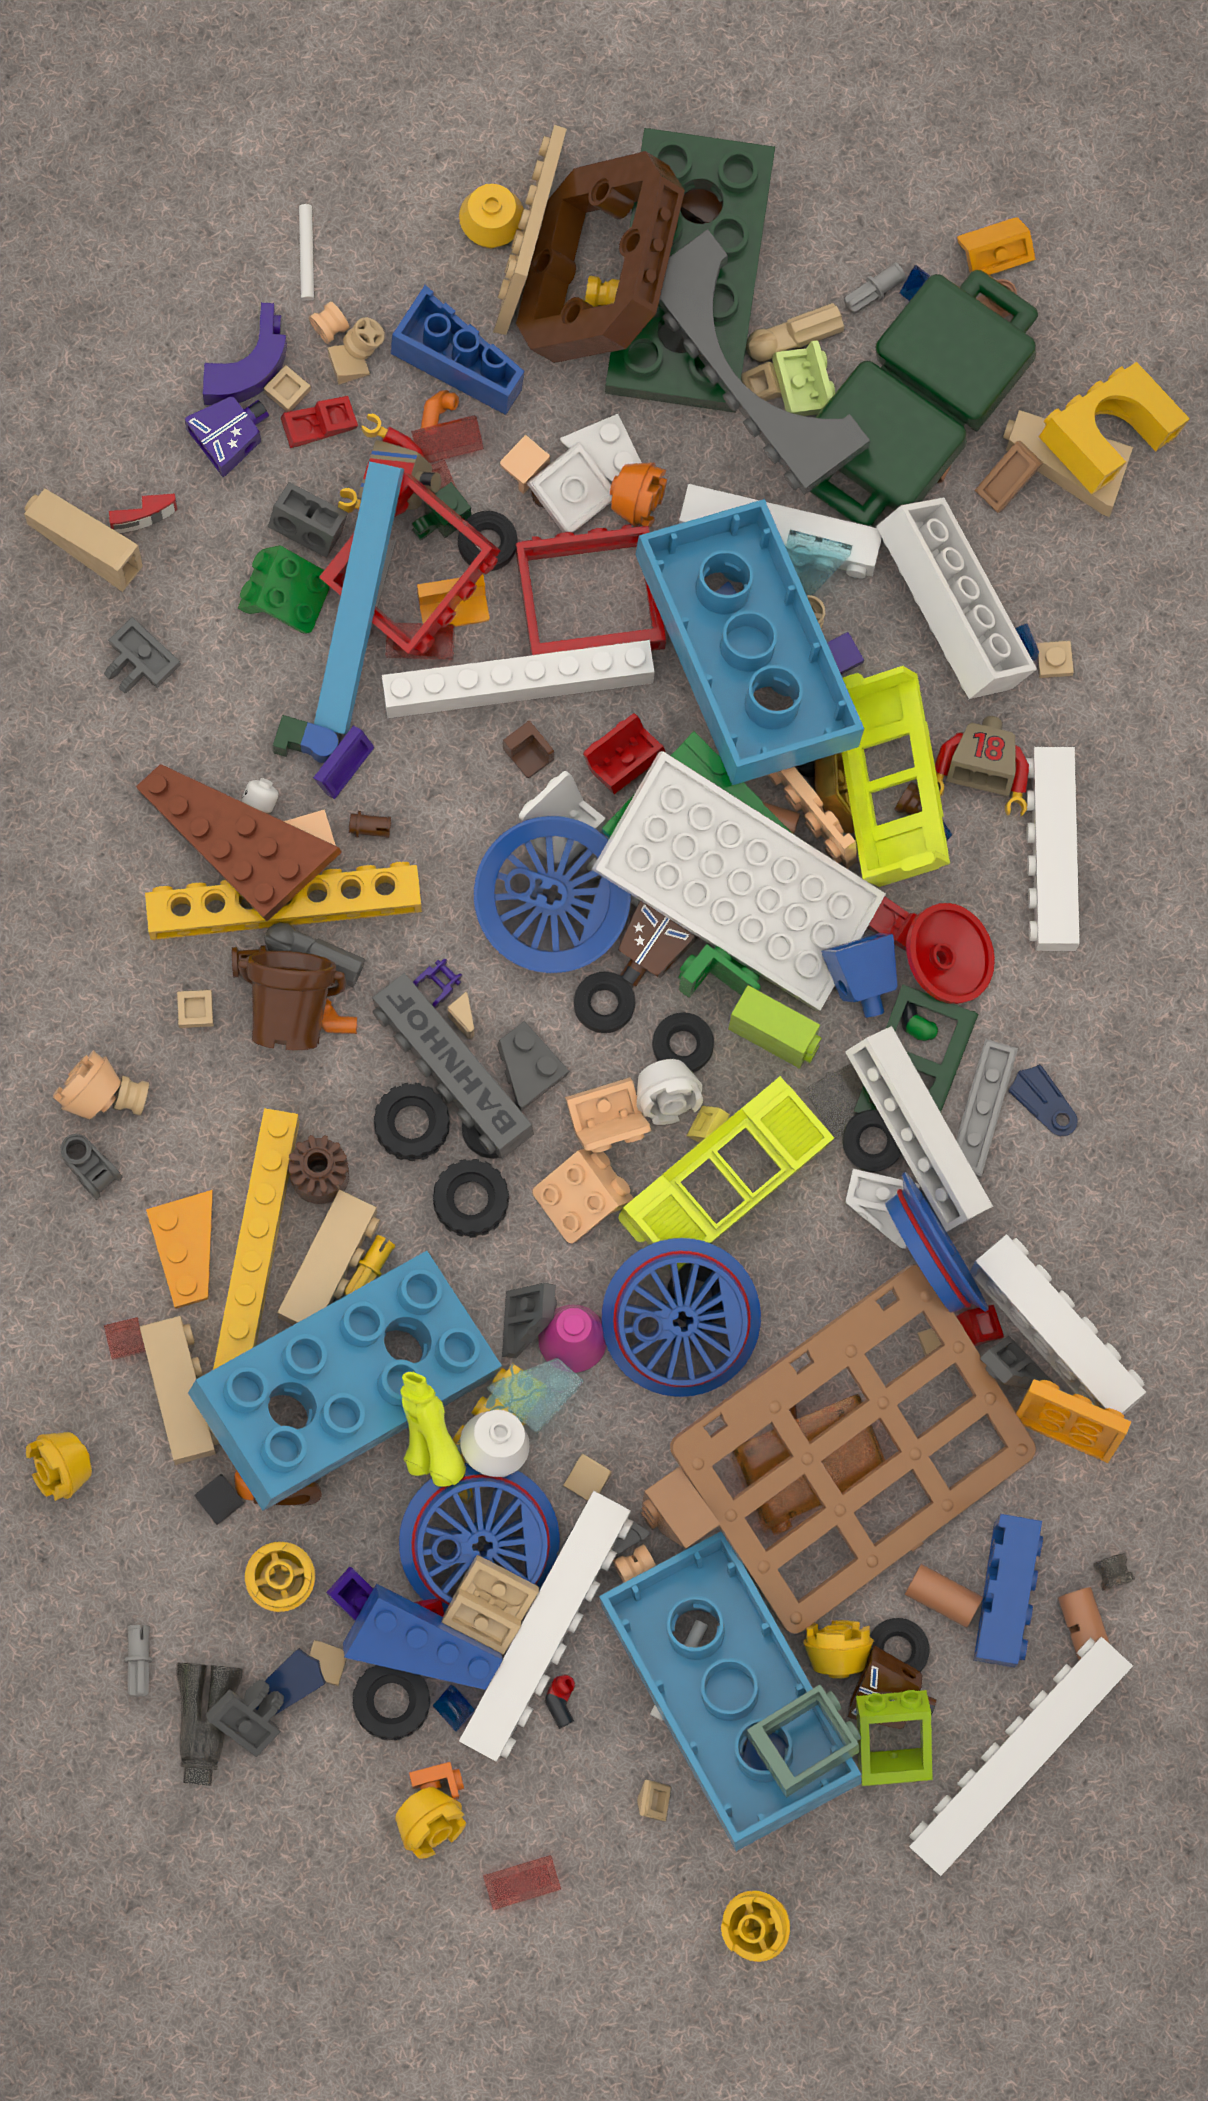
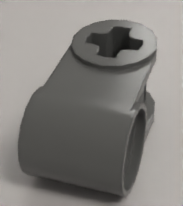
(93, 1169)

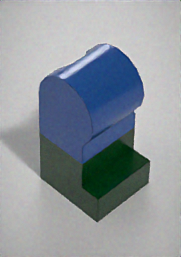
(305, 738)

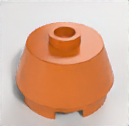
(638, 492)

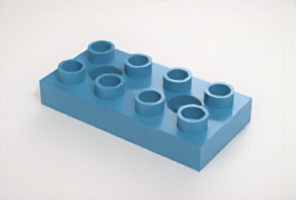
(749, 641)
(341, 1378)
(725, 1687)

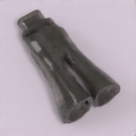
(199, 1739)

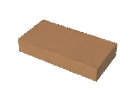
(1009, 476)

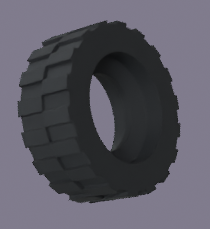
(406, 1096)
(465, 1172)
(385, 1727)

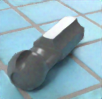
(285, 938)

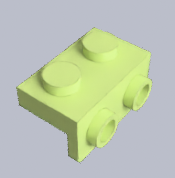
(803, 379)

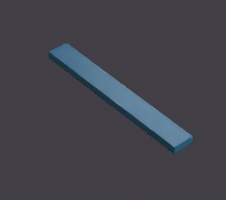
(358, 597)

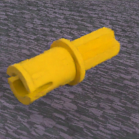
(370, 1266)

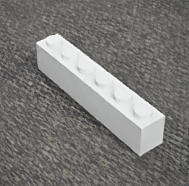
(865, 539)
(1054, 849)
(918, 1128)

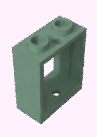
(772, 1759)

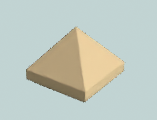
(654, 1800)

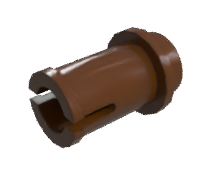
(369, 825)

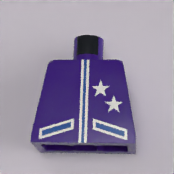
(226, 431)

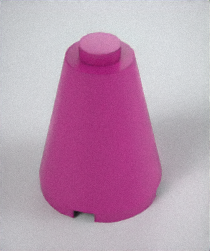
(574, 1338)

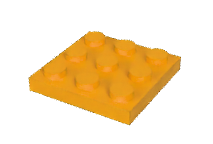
(1072, 1420)

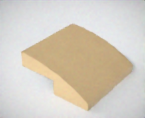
(490, 1604)

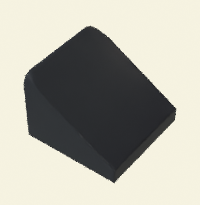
(219, 1499)

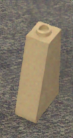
(1029, 427)
(84, 538)

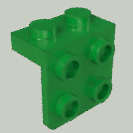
(285, 588)
(718, 963)

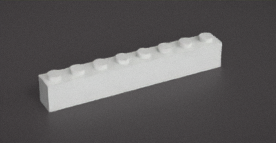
(518, 679)
(546, 1626)
(1020, 1756)

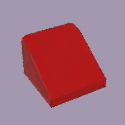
(981, 1325)

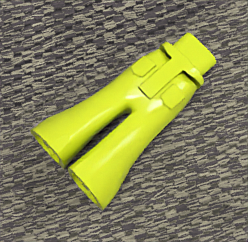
(430, 1444)

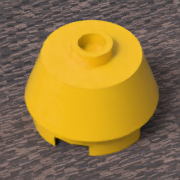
(491, 215)
(60, 1464)
(279, 1576)
(838, 1648)
(428, 1820)
(755, 1926)

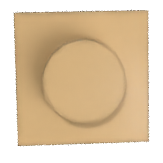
(287, 389)
(1055, 659)
(195, 1008)

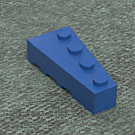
(455, 353)
(1007, 1590)
(415, 1640)

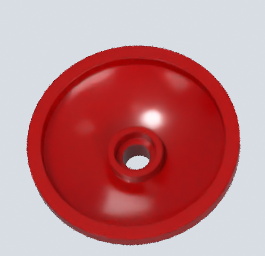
(963, 953)

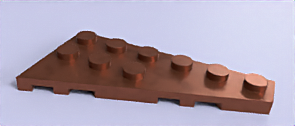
(247, 847)

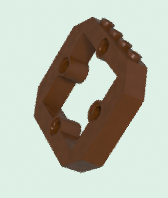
(613, 187)

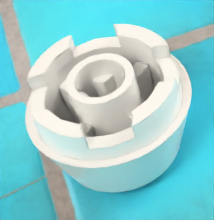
(667, 1091)
(494, 1443)

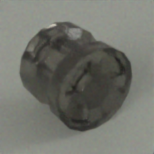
(1113, 1571)

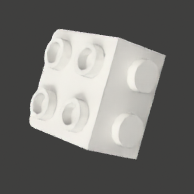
(561, 799)

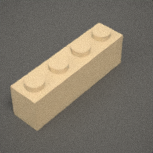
(330, 1258)
(173, 1376)

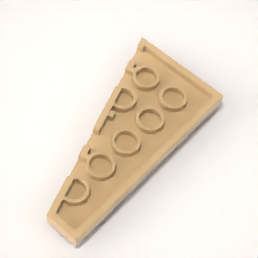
(530, 222)

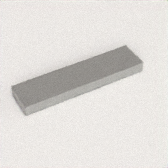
(985, 1102)

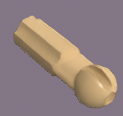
(795, 332)

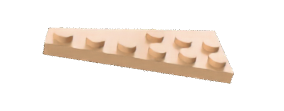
(820, 823)

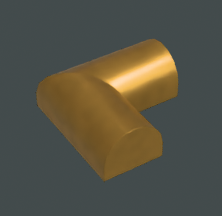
(832, 789)

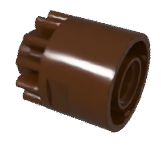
(324, 1185)

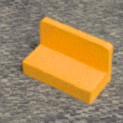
(998, 246)
(467, 612)

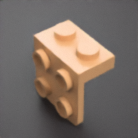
(607, 1116)
(582, 1193)

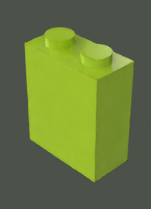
(775, 1027)

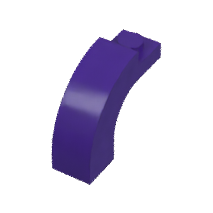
(250, 375)

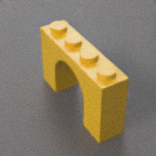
(1126, 394)

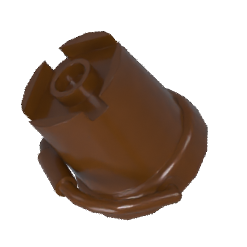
(289, 996)

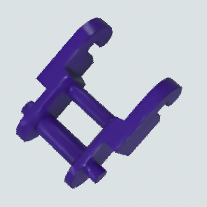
(430, 974)

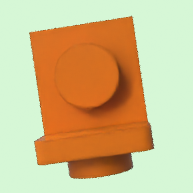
(435, 1775)

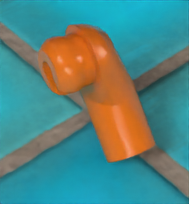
(437, 405)
(337, 1024)

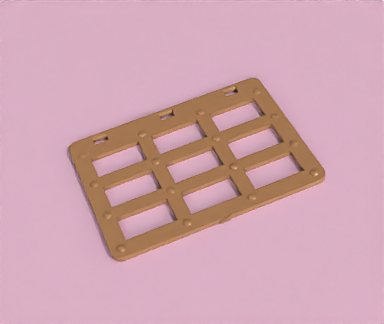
(780, 1387)

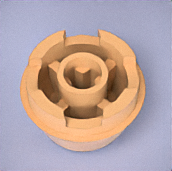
(89, 1087)

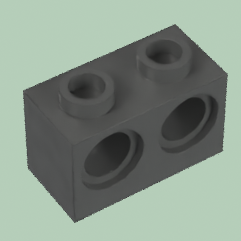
(307, 519)

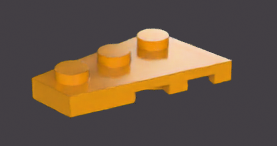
(184, 1245)

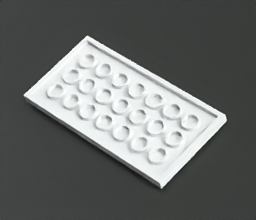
(736, 879)

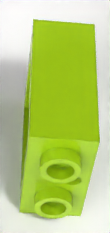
(901, 1764)

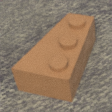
(677, 1509)

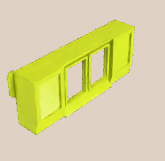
(915, 844)
(779, 1125)

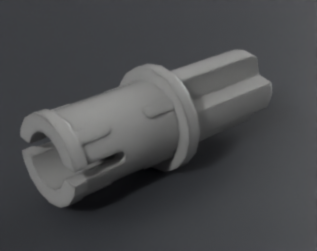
(875, 288)
(138, 1660)

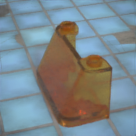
(844, 1465)

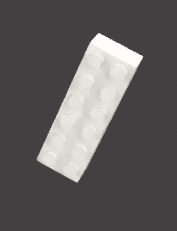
(956, 597)
(1055, 1327)

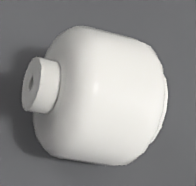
(260, 795)

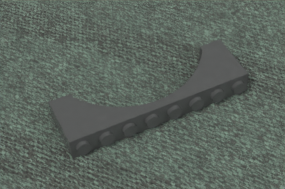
(803, 445)

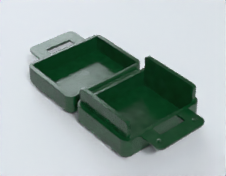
(941, 368)

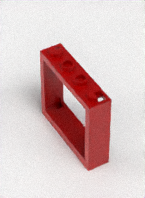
(570, 544)
(462, 590)

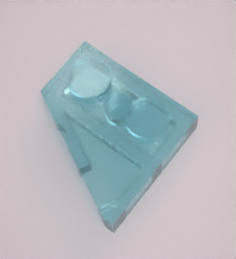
(815, 558)
(537, 1392)

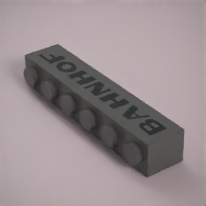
(452, 1066)

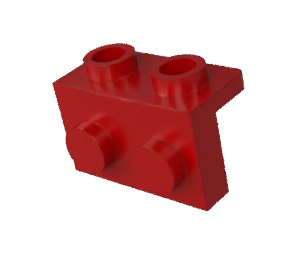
(622, 754)

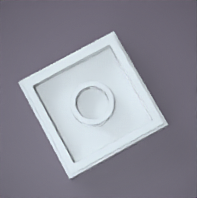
(572, 489)

